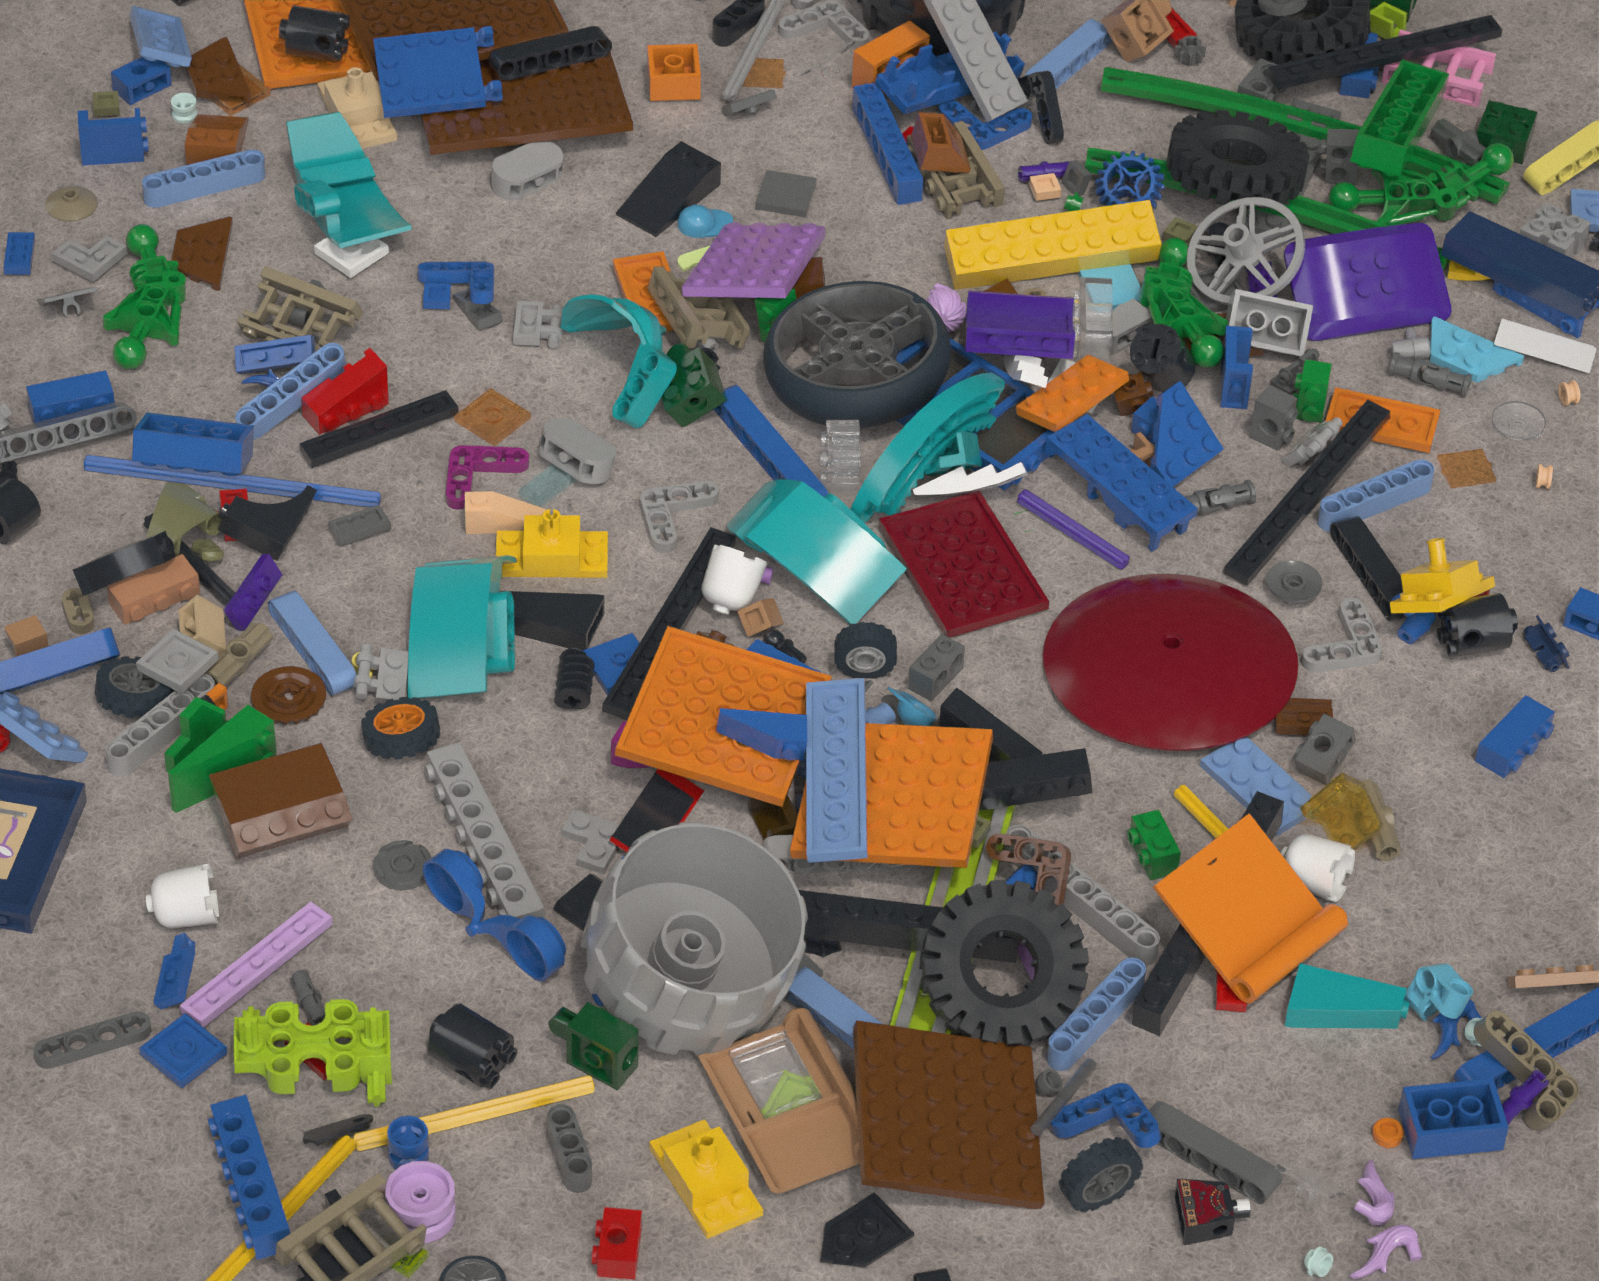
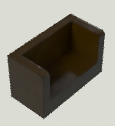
(773, 819)

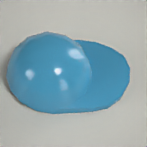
(702, 222)
(913, 711)

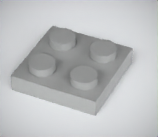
(177, 661)

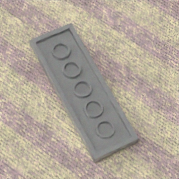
(977, 56)

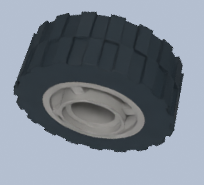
(865, 650)

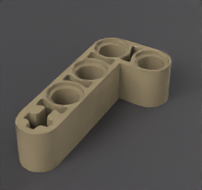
(1523, 1064)

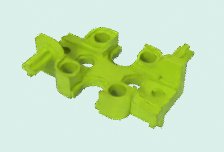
(363, 1058)

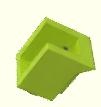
(1387, 20)

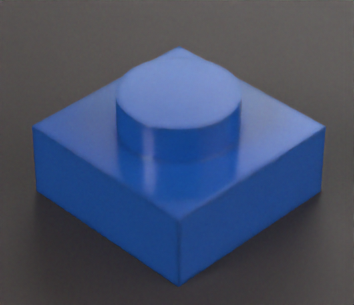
(436, 296)

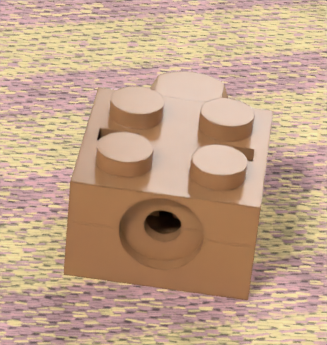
(1138, 26)

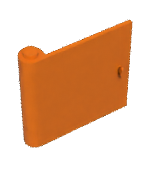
(1249, 910)

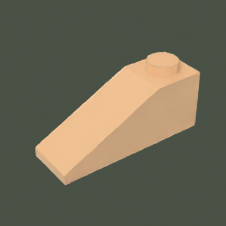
(493, 511)

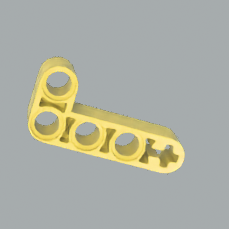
(1564, 160)

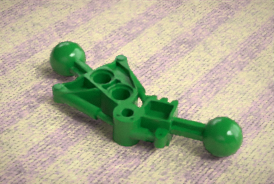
(1452, 192)
(1170, 303)
(145, 310)

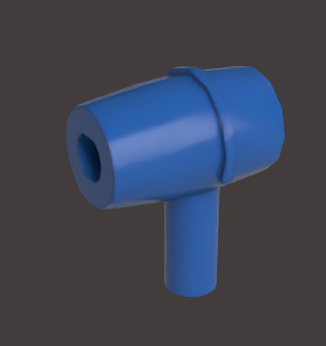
(1414, 625)

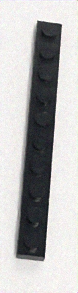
(1384, 52)
(1306, 492)
(674, 613)

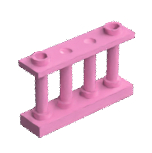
(1457, 88)

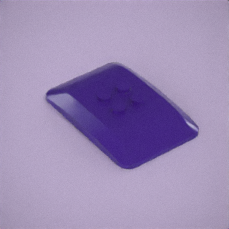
(1370, 281)

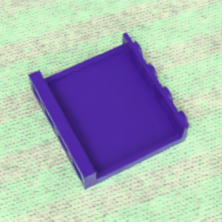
(1020, 324)

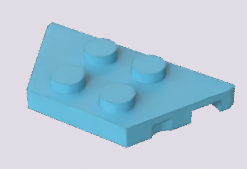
(1468, 352)

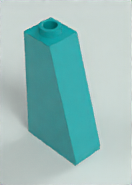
(1343, 1001)

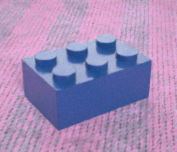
(1453, 1118)

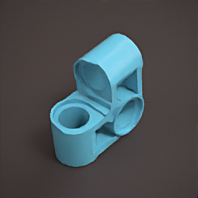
(1438, 989)

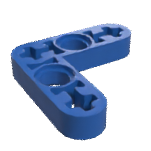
(1014, 121)
(478, 274)
(1121, 1102)

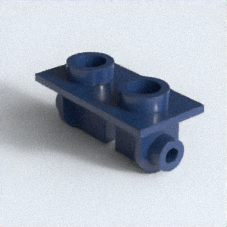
(1543, 636)

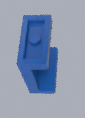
(112, 139)
(1235, 370)

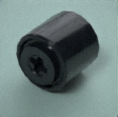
(17, 509)

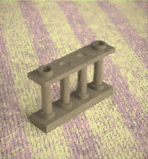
(346, 1213)

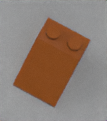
(214, 137)

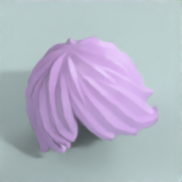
(948, 305)

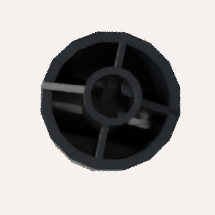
(315, 33)
(1161, 356)
(1477, 625)
(471, 1045)

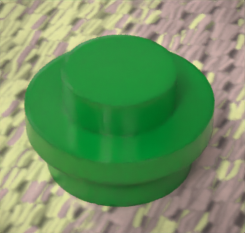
(1073, 202)

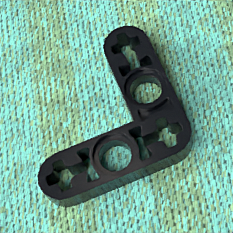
(1042, 89)

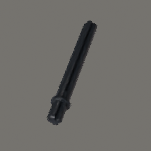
(205, 573)

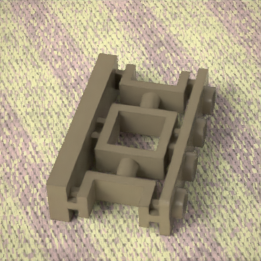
(937, 184)
(303, 296)
(690, 323)

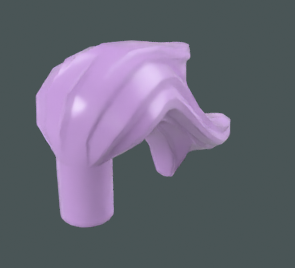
(1382, 1200)
(1383, 1245)

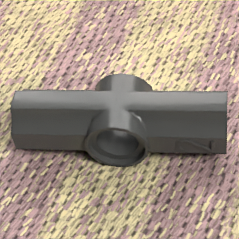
(1457, 142)

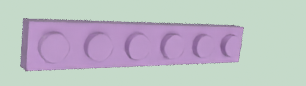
(256, 964)

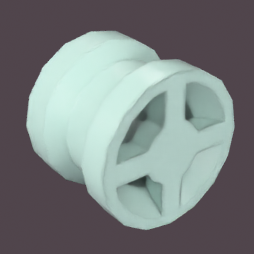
(184, 107)

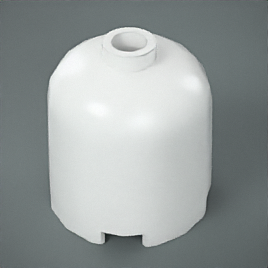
(731, 579)
(1320, 864)
(184, 897)

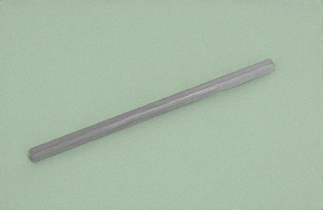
(752, 49)

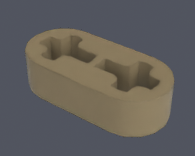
(72, 612)

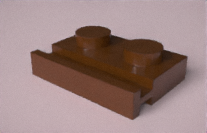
(1300, 714)

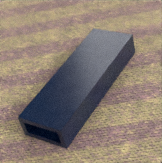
(1523, 264)

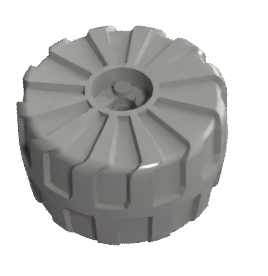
(694, 937)

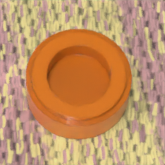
(1388, 1132)

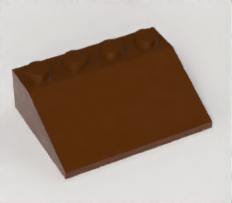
(280, 800)

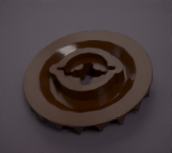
(302, 684)

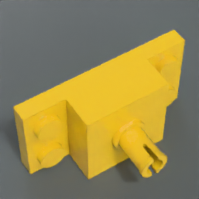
(554, 548)
(1440, 582)
(707, 1177)

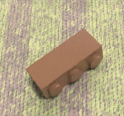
(153, 589)

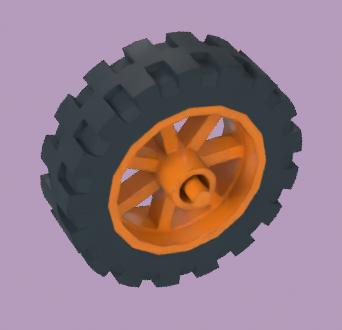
(400, 728)

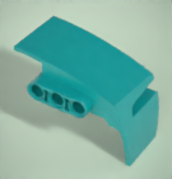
(339, 182)
(819, 545)
(459, 627)

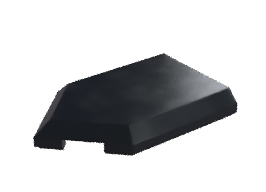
(577, 902)
(863, 1233)

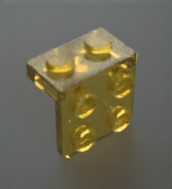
(1344, 811)

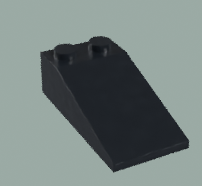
(675, 182)

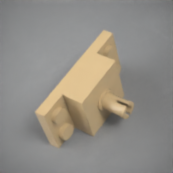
(360, 104)

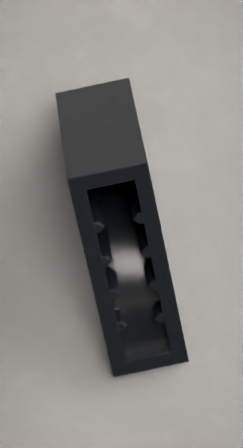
(265, 526)
(124, 562)
(347, 1239)

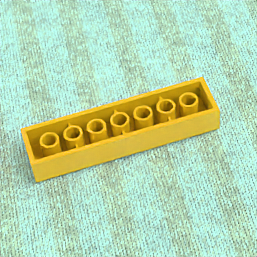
(1052, 244)

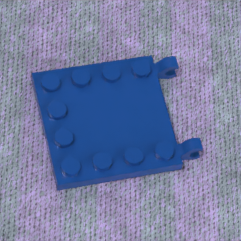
(433, 72)

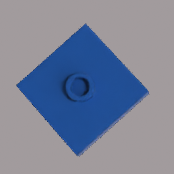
(611, 659)
(183, 1050)

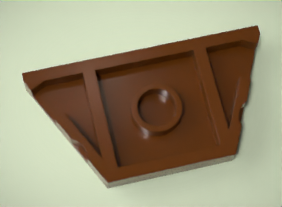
(217, 74)
(203, 251)

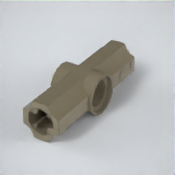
(240, 653)
(1384, 842)

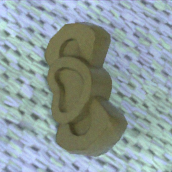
(208, 550)

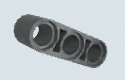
(569, 1148)

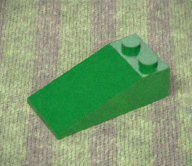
(240, 741)

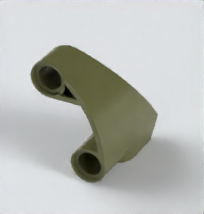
(179, 511)

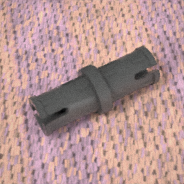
(308, 996)

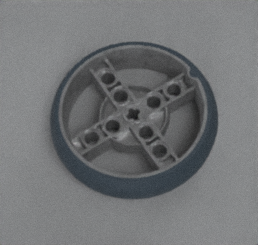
(857, 341)

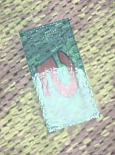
(546, 486)

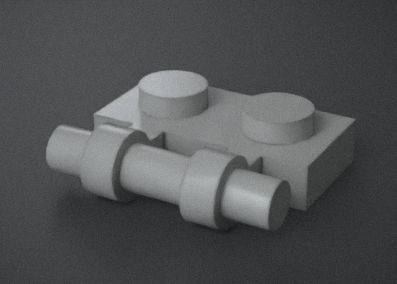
(529, 327)
(1312, 442)
(391, 674)

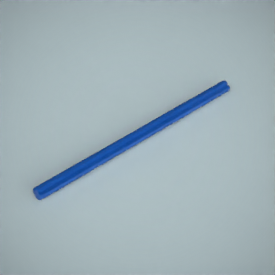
(218, 480)

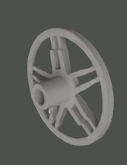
(1245, 248)

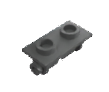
(1287, 376)

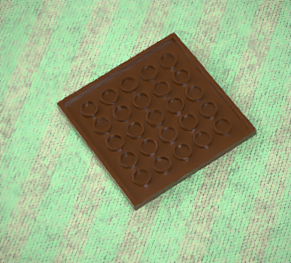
(947, 1115)

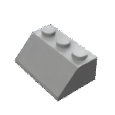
(1276, 322)

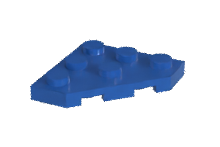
(1181, 436)

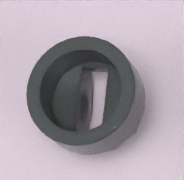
(1048, 1082)

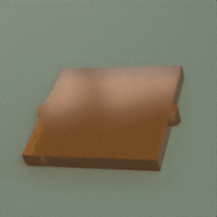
(765, 74)
(1466, 468)

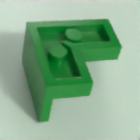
(197, 724)

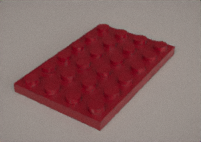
(963, 564)

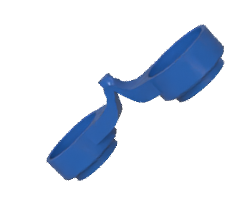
(529, 940)

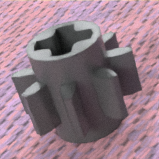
(1190, 50)

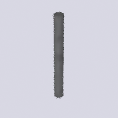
(1063, 1097)

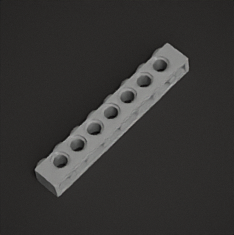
(481, 832)

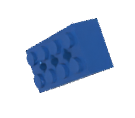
(193, 443)

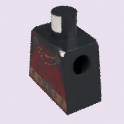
(1207, 1210)

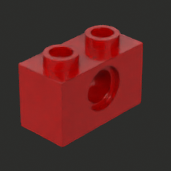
(619, 1227)

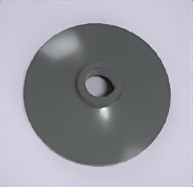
(1294, 581)

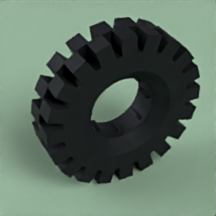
(1273, 37)
(1204, 140)
(1039, 926)

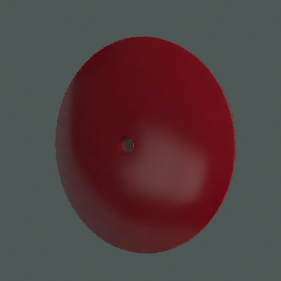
(1170, 662)

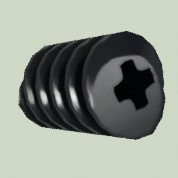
(574, 679)

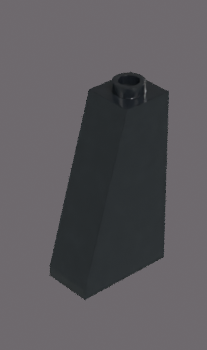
(558, 617)
(964, 712)

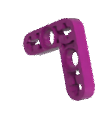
(474, 463)

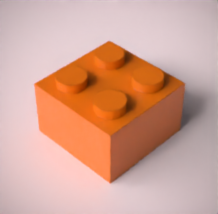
(673, 72)

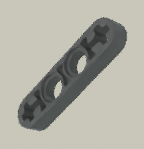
(91, 1036)

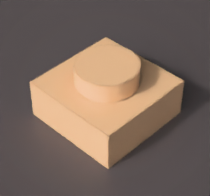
(1045, 187)

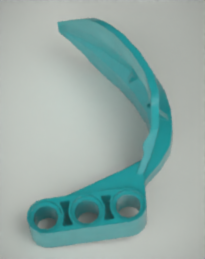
(651, 366)

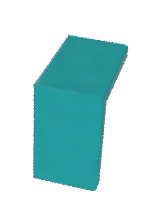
(964, 453)

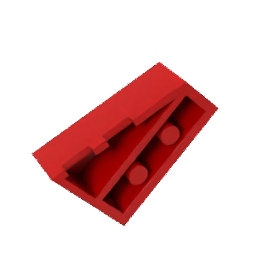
(348, 396)

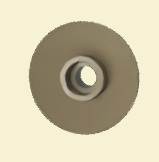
(71, 203)

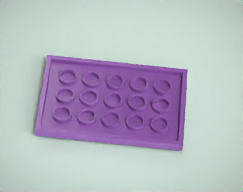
(754, 260)

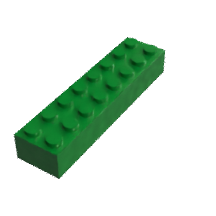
(1399, 118)

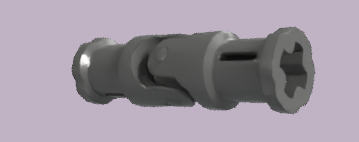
(1432, 376)
(1225, 497)

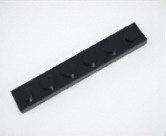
(378, 428)

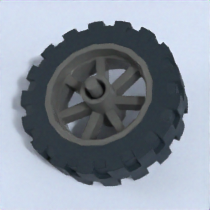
(126, 689)
(1100, 1174)

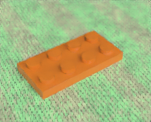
(634, 276)
(1072, 393)
(1408, 425)

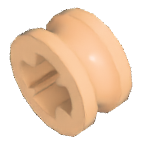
(1569, 392)
(1544, 476)

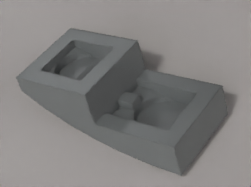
(478, 314)

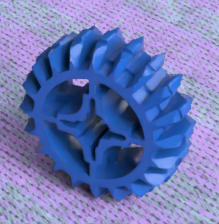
(1138, 179)

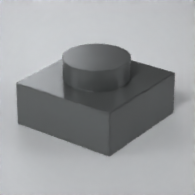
(1076, 177)

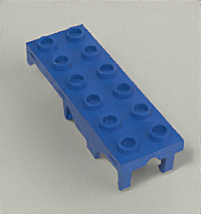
(931, 78)
(1123, 479)

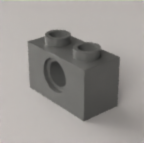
(1274, 418)
(1324, 765)

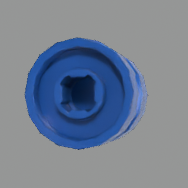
(407, 1141)

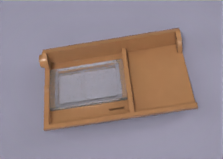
(796, 1099)

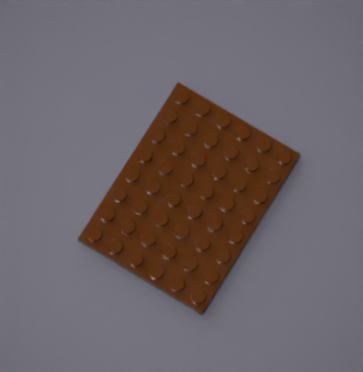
(510, 20)
(536, 108)

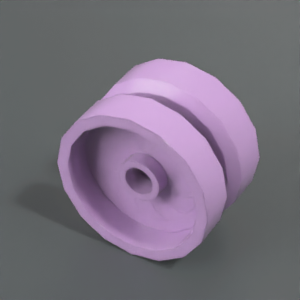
(423, 1195)

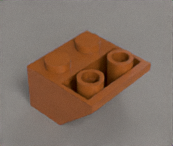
(938, 144)

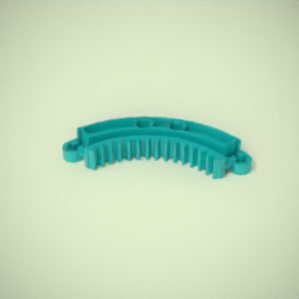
(923, 439)

